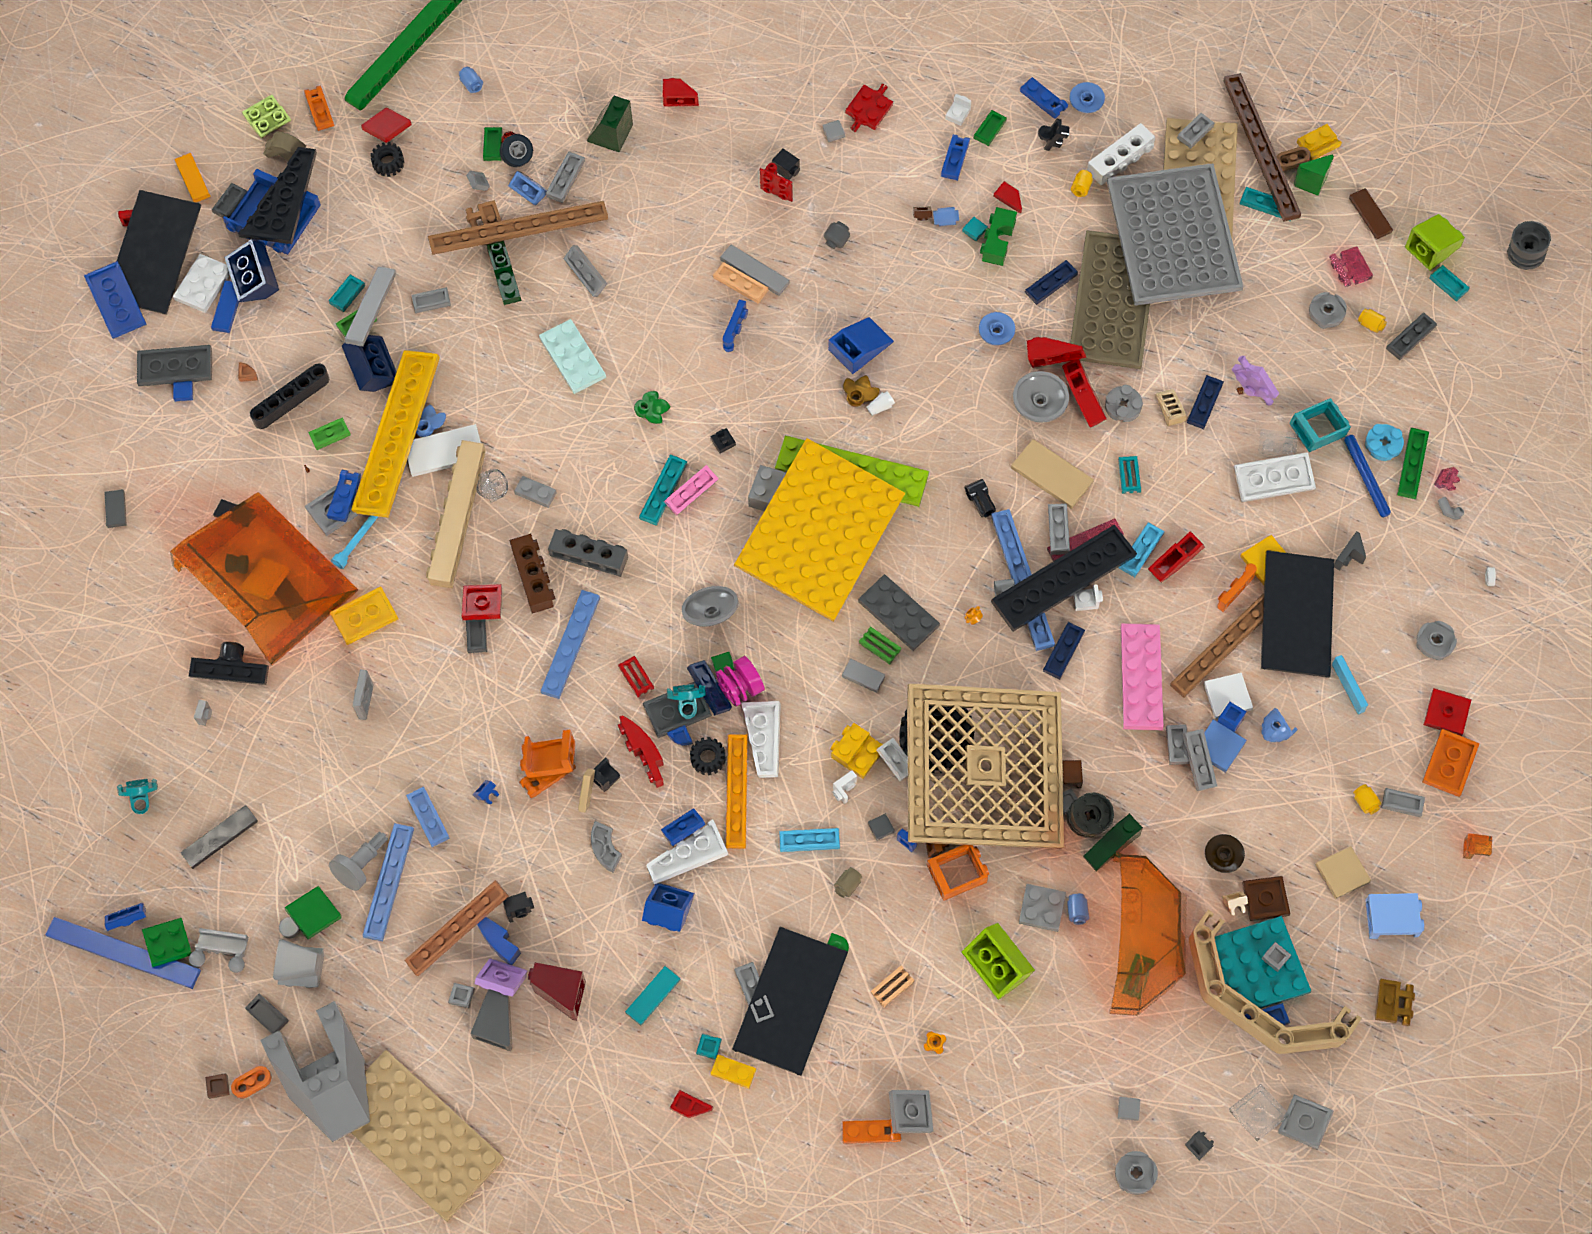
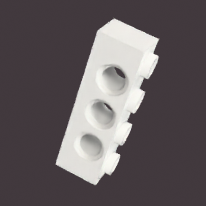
(1124, 146)

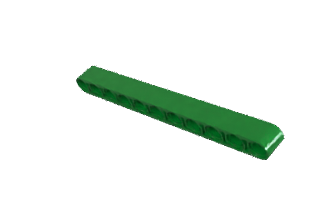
(399, 52)

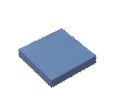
(1222, 745)

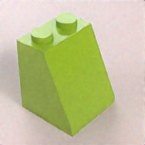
(1434, 241)

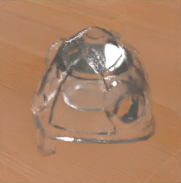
(492, 485)

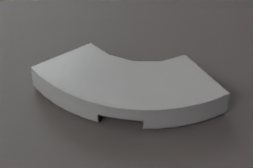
(603, 846)

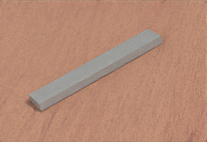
(370, 306)

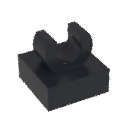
(723, 440)

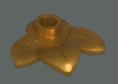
(861, 389)

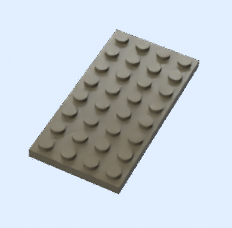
(1105, 313)

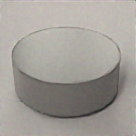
(288, 928)

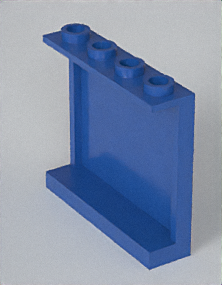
(249, 205)

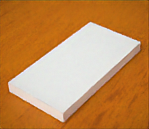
(439, 450)
(1274, 477)

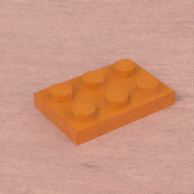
(1450, 762)

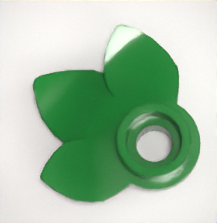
(653, 406)

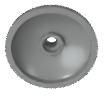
(1040, 387)
(710, 606)

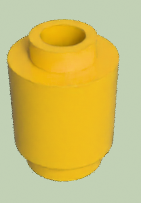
(1082, 183)
(1372, 320)
(1367, 799)

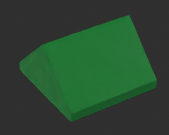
(1313, 174)

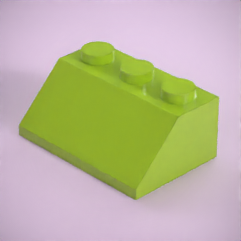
(998, 960)

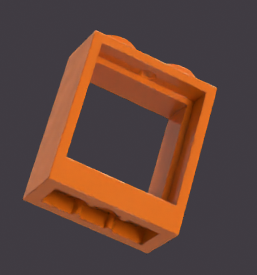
(939, 879)

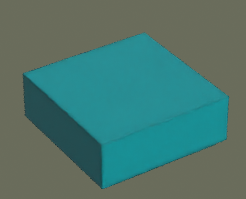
(974, 228)
(708, 1046)

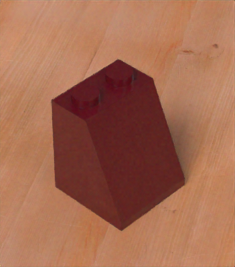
(559, 987)

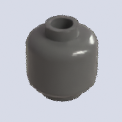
(836, 235)

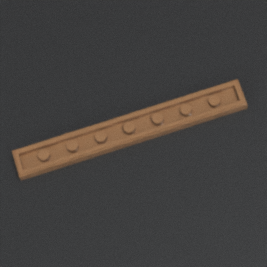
(1219, 649)

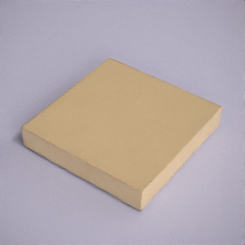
(1343, 872)

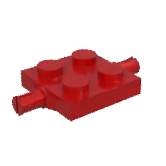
(869, 107)

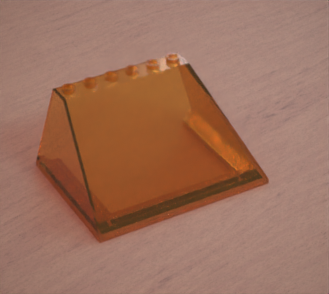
(264, 574)

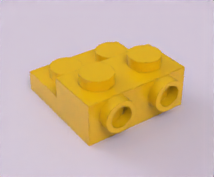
(856, 750)

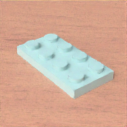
(572, 356)

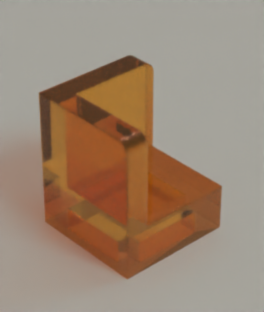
(1477, 845)

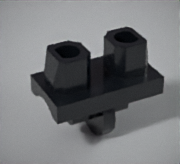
(1054, 134)

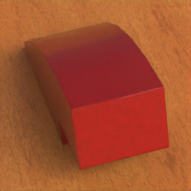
(1176, 557)

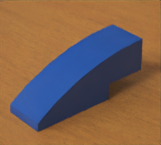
(497, 940)

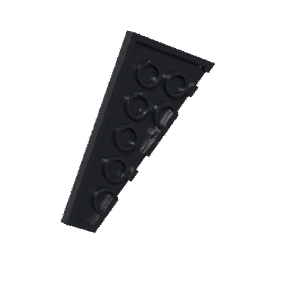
(282, 204)

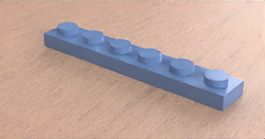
(570, 644)

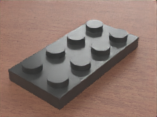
(174, 365)
(899, 612)

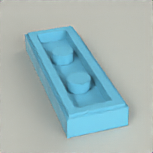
(1143, 546)
(1350, 684)
(809, 840)

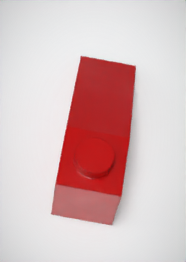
(1048, 351)

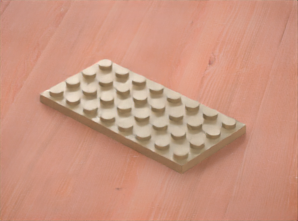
(1215, 147)
(423, 1138)

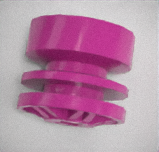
(741, 680)

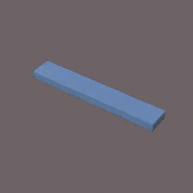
(388, 882)

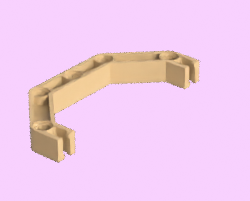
(1262, 1025)

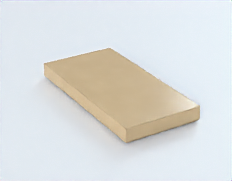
(1052, 473)

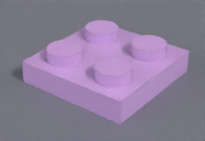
(500, 977)

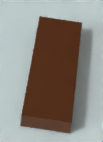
(1371, 213)

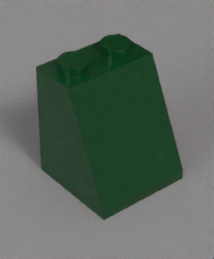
(612, 124)

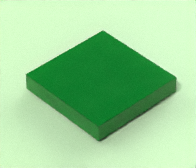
(313, 912)

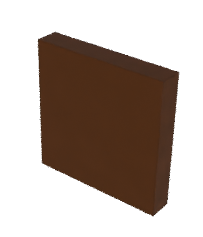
(1266, 898)

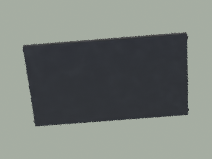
(156, 247)
(1297, 614)
(798, 987)

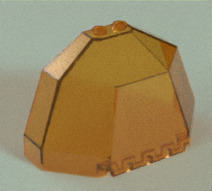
(1150, 935)

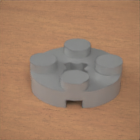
(1325, 319)
(1127, 394)
(1431, 649)
(1144, 1164)

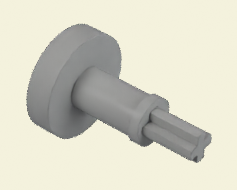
(349, 870)

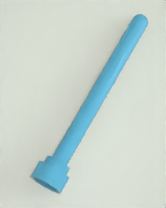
(341, 558)

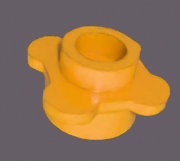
(973, 615)
(940, 1039)

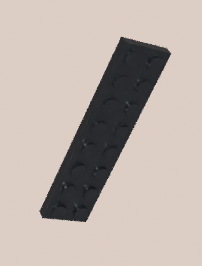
(1063, 577)

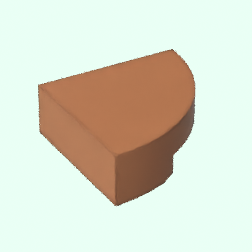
(246, 373)

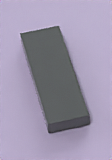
(1411, 336)

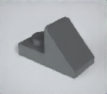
(1352, 550)

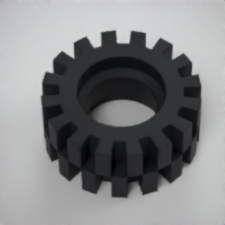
(387, 150)
(712, 766)

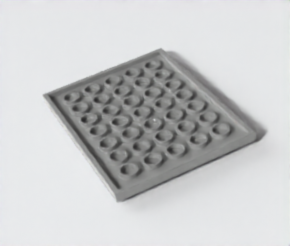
(1174, 234)

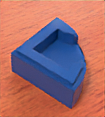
(680, 736)

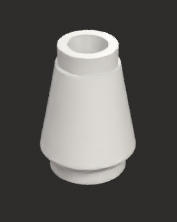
(880, 403)

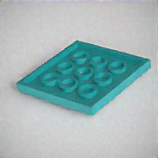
(1252, 977)

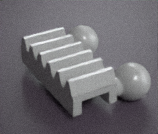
(220, 942)

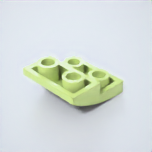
(266, 116)

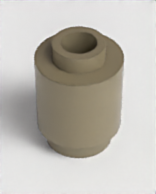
(847, 882)

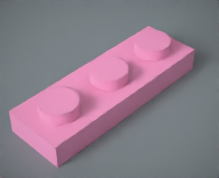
(691, 490)

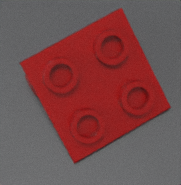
(775, 184)

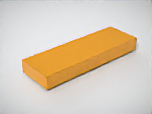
(192, 177)

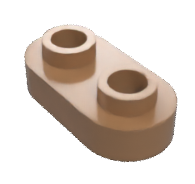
(1291, 158)

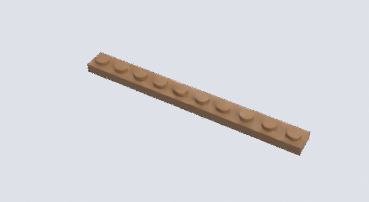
(518, 227)

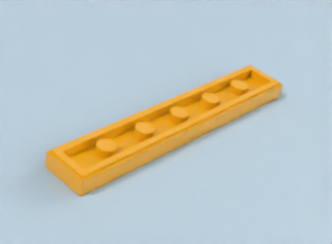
(736, 791)

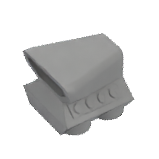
(298, 965)

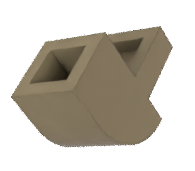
(283, 145)

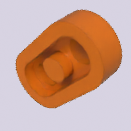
(250, 1080)

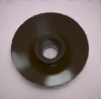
(1231, 847)

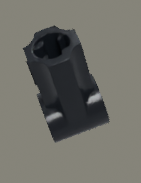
(979, 494)

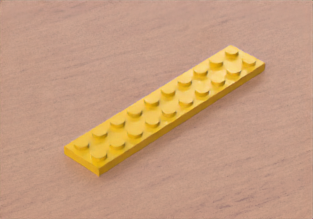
(395, 434)

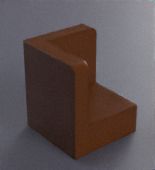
(1072, 772)

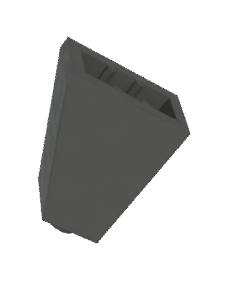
(494, 1021)

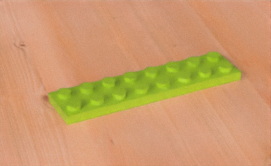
(903, 477)

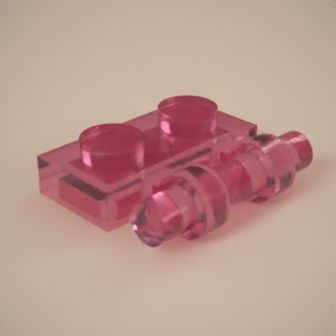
(1355, 264)

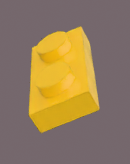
(733, 1071)

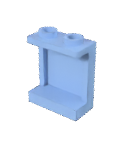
(1394, 914)

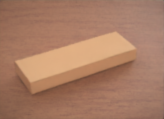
(740, 282)

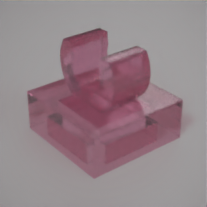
(1447, 478)

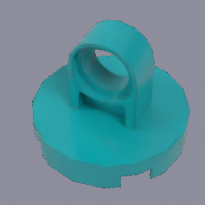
(686, 695)
(138, 790)

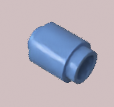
(470, 80)
(946, 216)
(1078, 909)

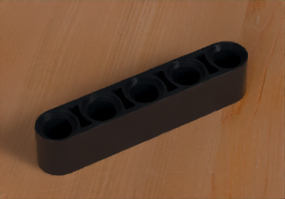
(293, 388)

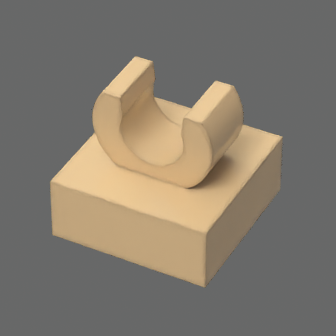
(1234, 900)

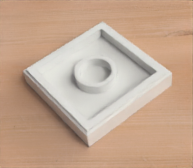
(1227, 689)

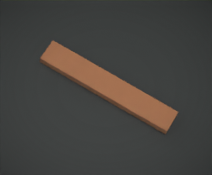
(456, 928)

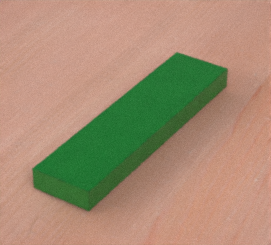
(1413, 463)

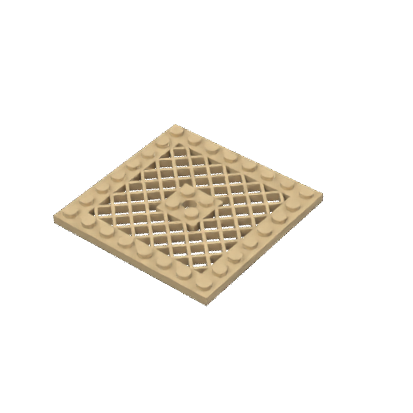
(1051, 776)

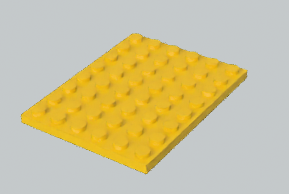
(819, 529)

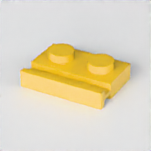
(1319, 141)

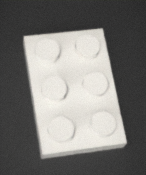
(202, 283)

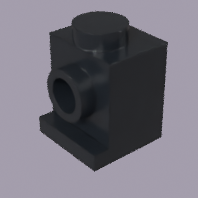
(518, 906)

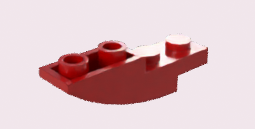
(1084, 392)
(644, 747)

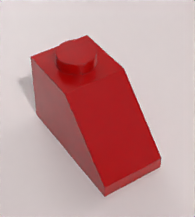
(678, 93)

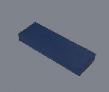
(1051, 282)
(1205, 402)
(1064, 650)
(714, 696)

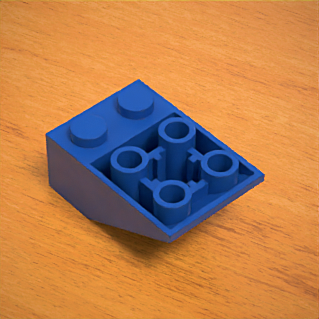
(858, 344)

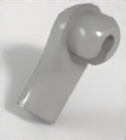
(1454, 513)

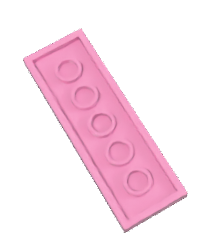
(1141, 677)

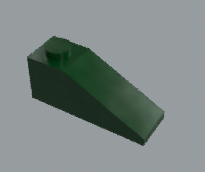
(1113, 841)

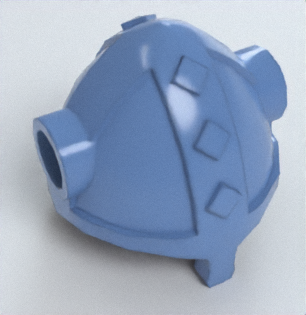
(1273, 731)

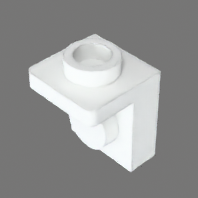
(959, 110)
(1088, 599)
(846, 783)

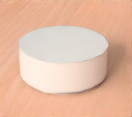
(1490, 576)

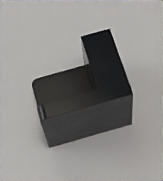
(605, 775)

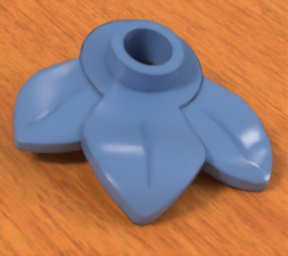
(430, 420)

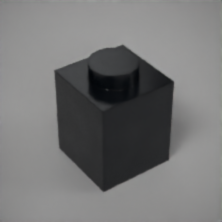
(787, 164)

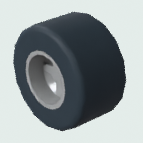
(522, 150)

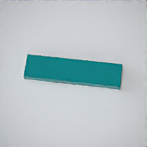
(663, 489)

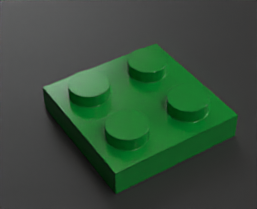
(166, 942)

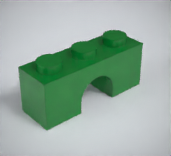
(1002, 223)

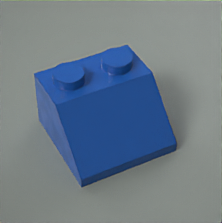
(667, 907)

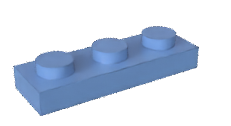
(428, 817)

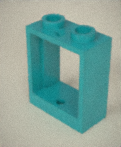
(1307, 434)

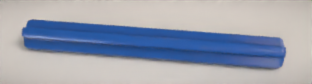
(1367, 476)

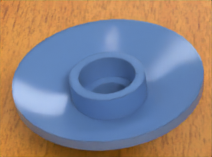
(1089, 92)
(1000, 322)

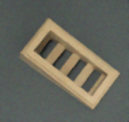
(1171, 419)

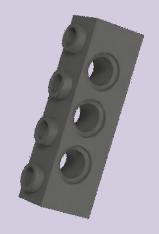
(612, 565)

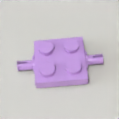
(1255, 380)

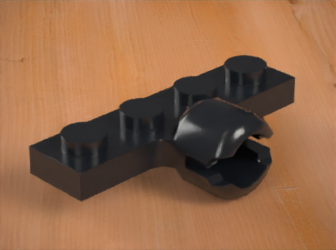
(229, 667)

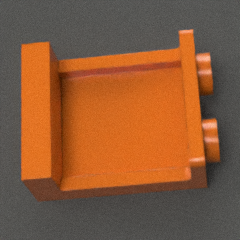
(548, 756)

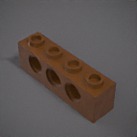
(537, 600)

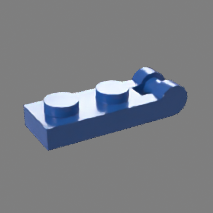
(1043, 98)
(955, 157)
(734, 326)
(344, 496)

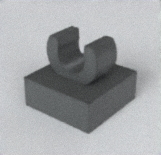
(1199, 1145)

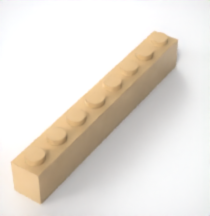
(456, 514)

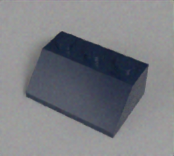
(251, 272)
(371, 364)

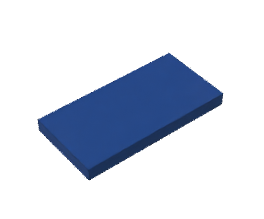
(115, 300)

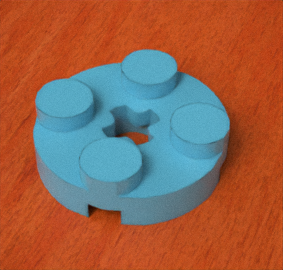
(1386, 432)

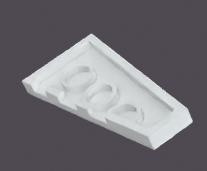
(764, 735)
(697, 850)

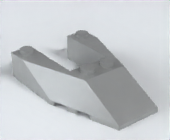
(330, 1088)

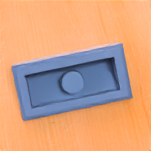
(527, 188)

